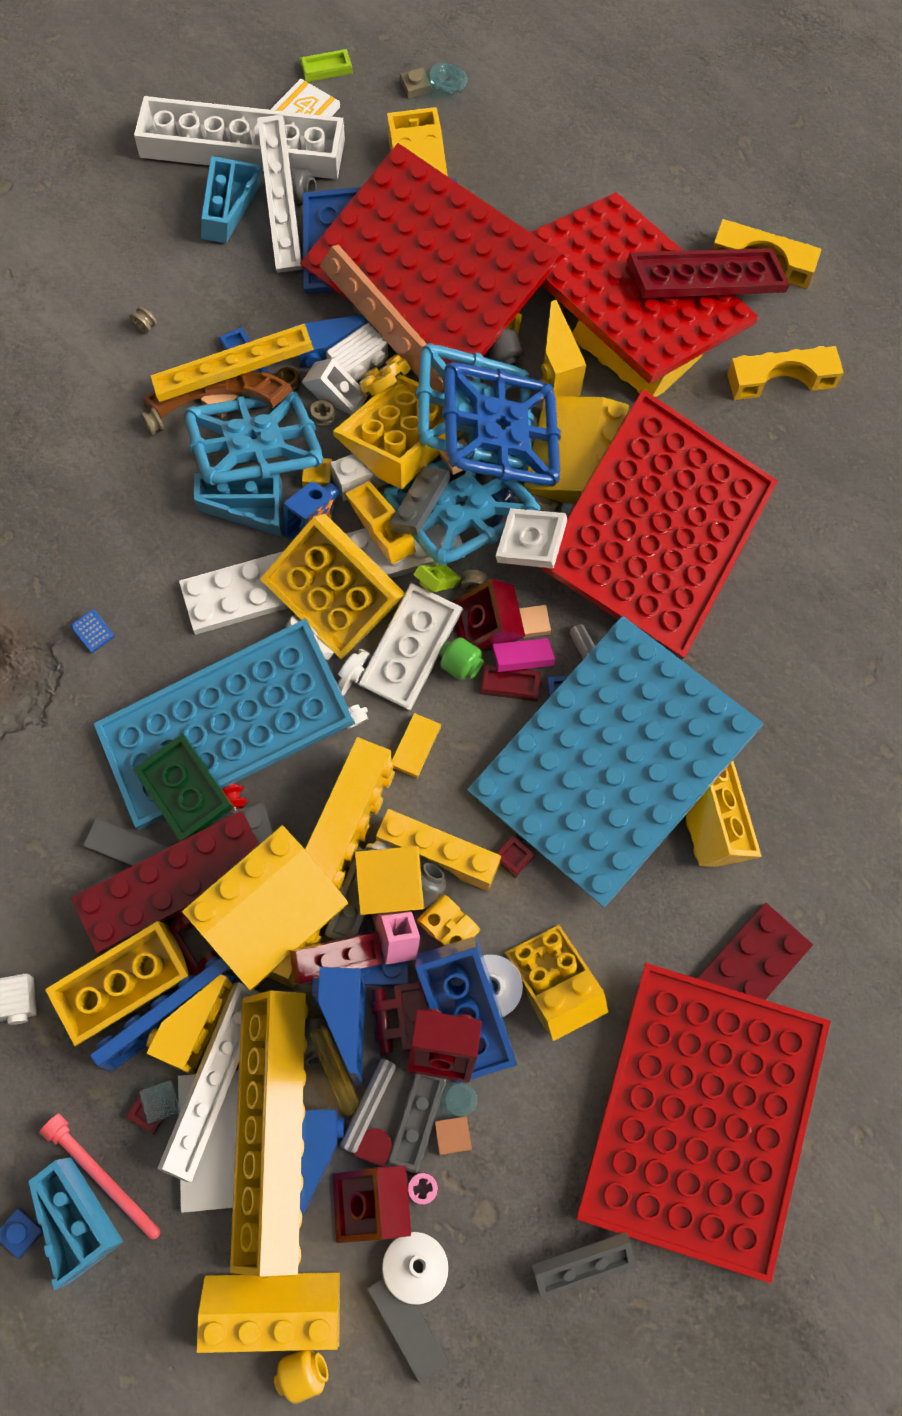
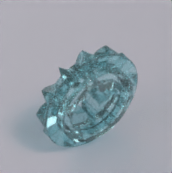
(442, 71)

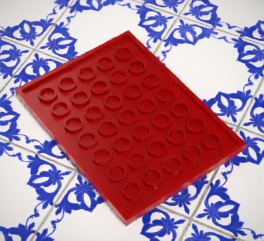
(437, 253)
(602, 293)
(661, 524)
(705, 1122)

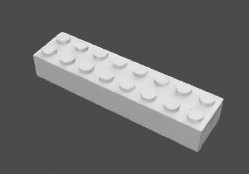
(200, 130)

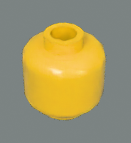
(301, 1376)

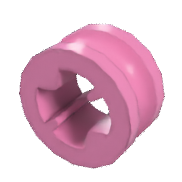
(430, 1195)

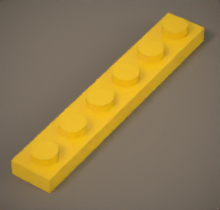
(231, 362)

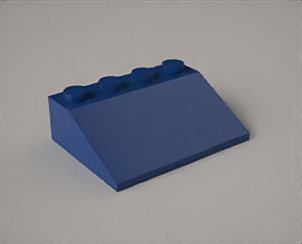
(341, 998)

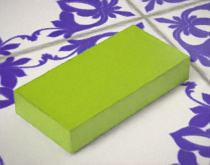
(326, 65)

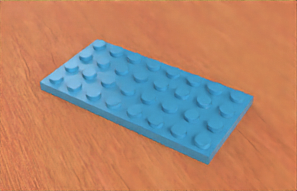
(233, 713)

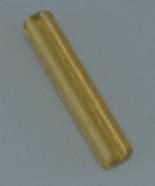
(334, 1070)

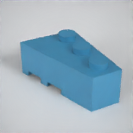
(227, 196)
(246, 502)
(71, 1220)

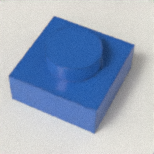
(20, 1233)

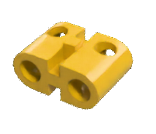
(447, 922)

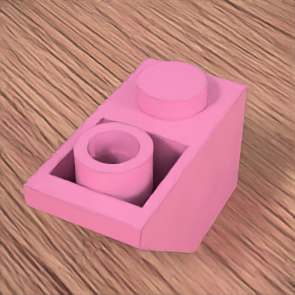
(397, 936)

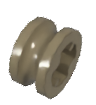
(143, 320)
(153, 421)
(322, 421)
(472, 579)

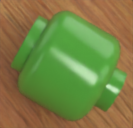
(461, 659)

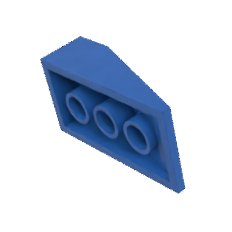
(460, 983)

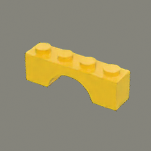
(795, 258)
(815, 367)
(456, 855)

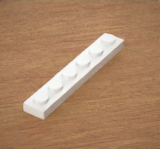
(279, 193)
(206, 1091)

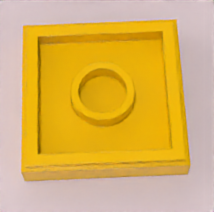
(389, 880)

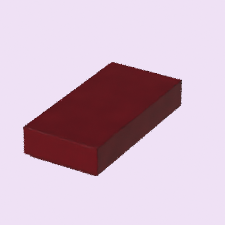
(513, 684)

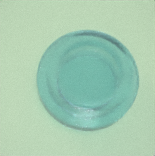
(461, 1100)

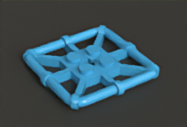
(430, 358)
(240, 446)
(457, 518)

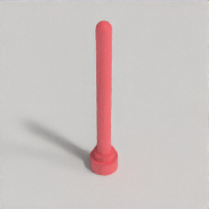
(58, 1132)

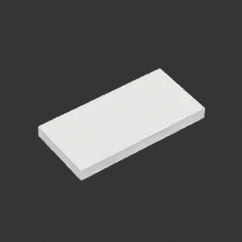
(410, 646)
(214, 1176)

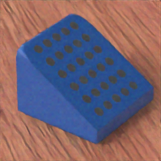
(92, 631)

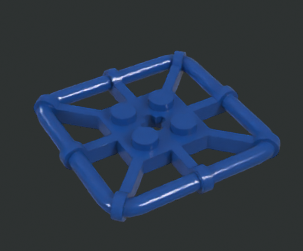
(490, 436)

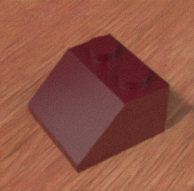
(489, 615)
(444, 1045)
(371, 1204)

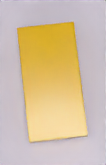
(416, 745)

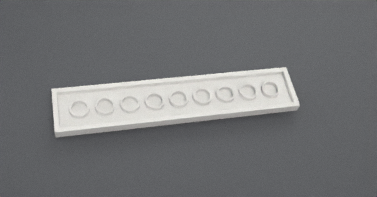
(240, 595)

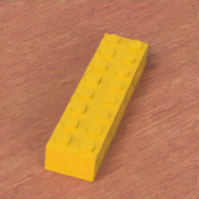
(345, 822)
(269, 1135)

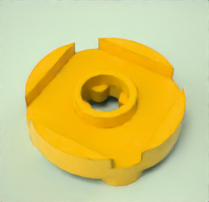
(379, 380)

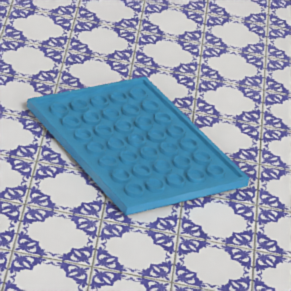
(614, 760)

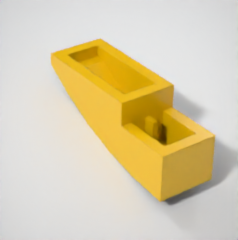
(376, 517)

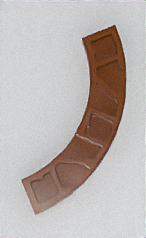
(251, 384)

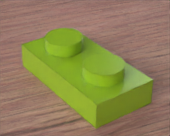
(437, 577)

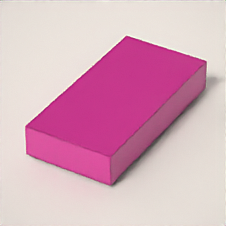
(523, 654)

